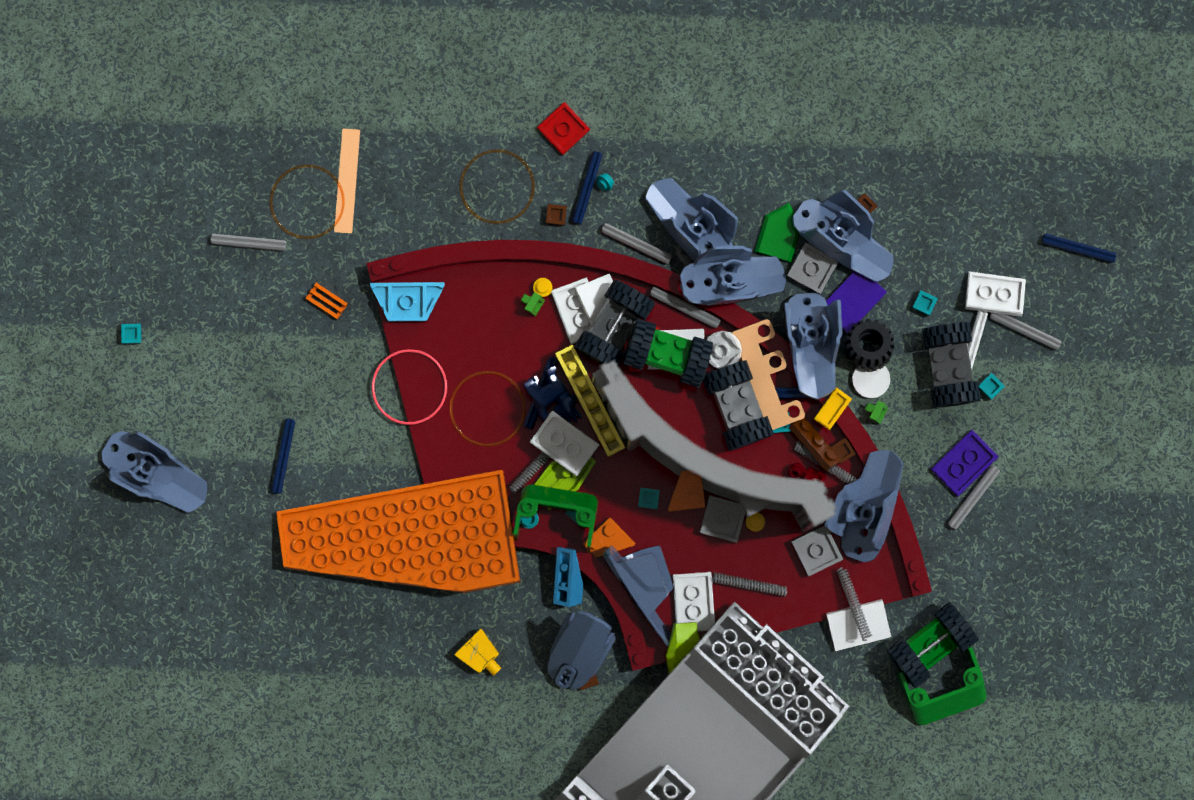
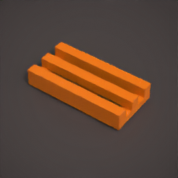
(313, 292)

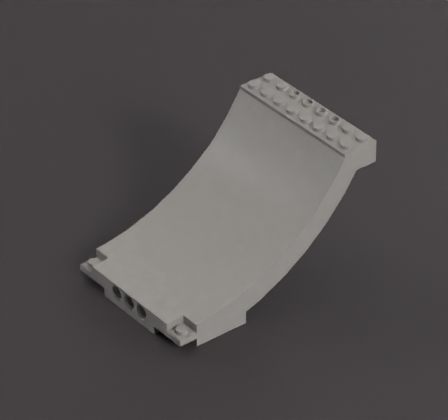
(752, 490)
(719, 724)

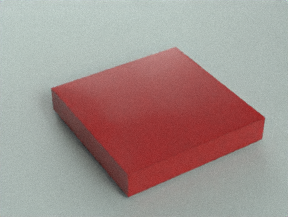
(563, 128)

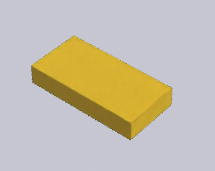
(832, 408)

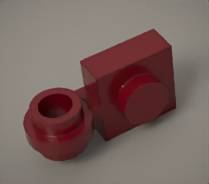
(797, 471)

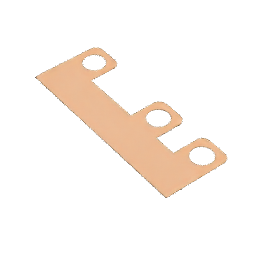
(347, 179)
(761, 371)

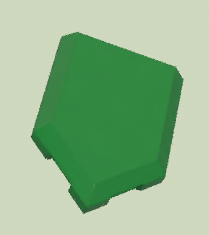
(778, 234)

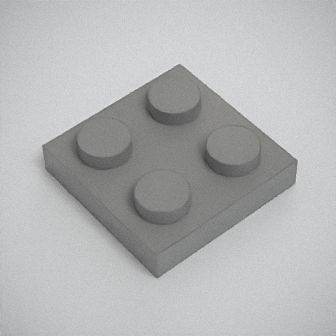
(812, 268)
(722, 519)
(817, 550)

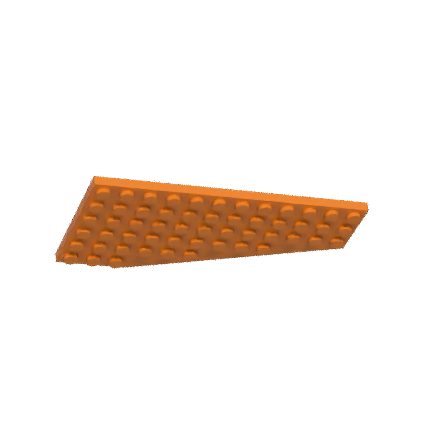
(423, 535)

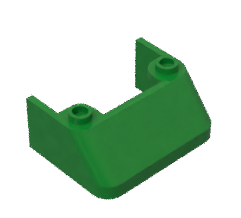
(582, 503)
(931, 710)

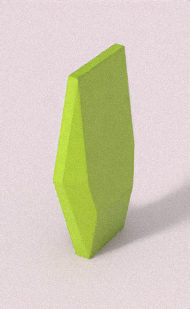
(561, 478)
(682, 640)

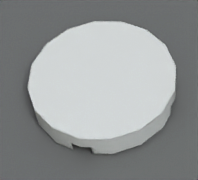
(725, 349)
(871, 383)

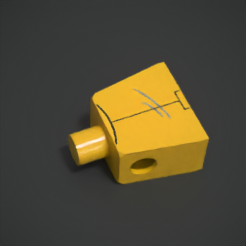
(479, 653)

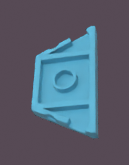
(407, 300)

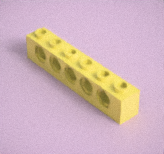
(590, 401)

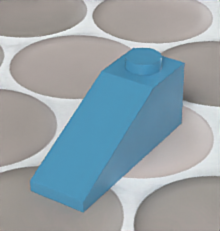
(568, 579)

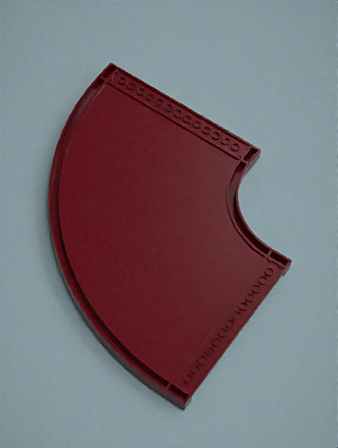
(486, 328)

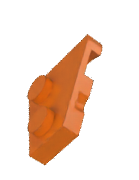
(688, 492)
(606, 535)

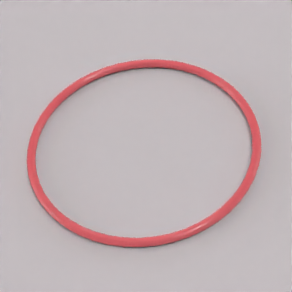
(402, 422)

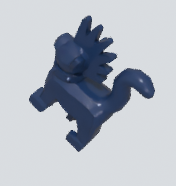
(551, 392)

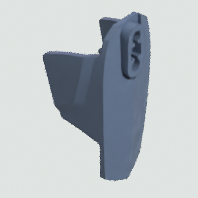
(691, 220)
(844, 234)
(731, 276)
(814, 343)
(153, 471)
(867, 505)
(646, 581)
(579, 649)

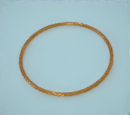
(490, 221)
(314, 236)
(487, 372)

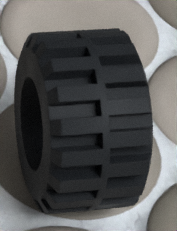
(873, 331)

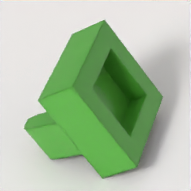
(533, 303)
(877, 412)

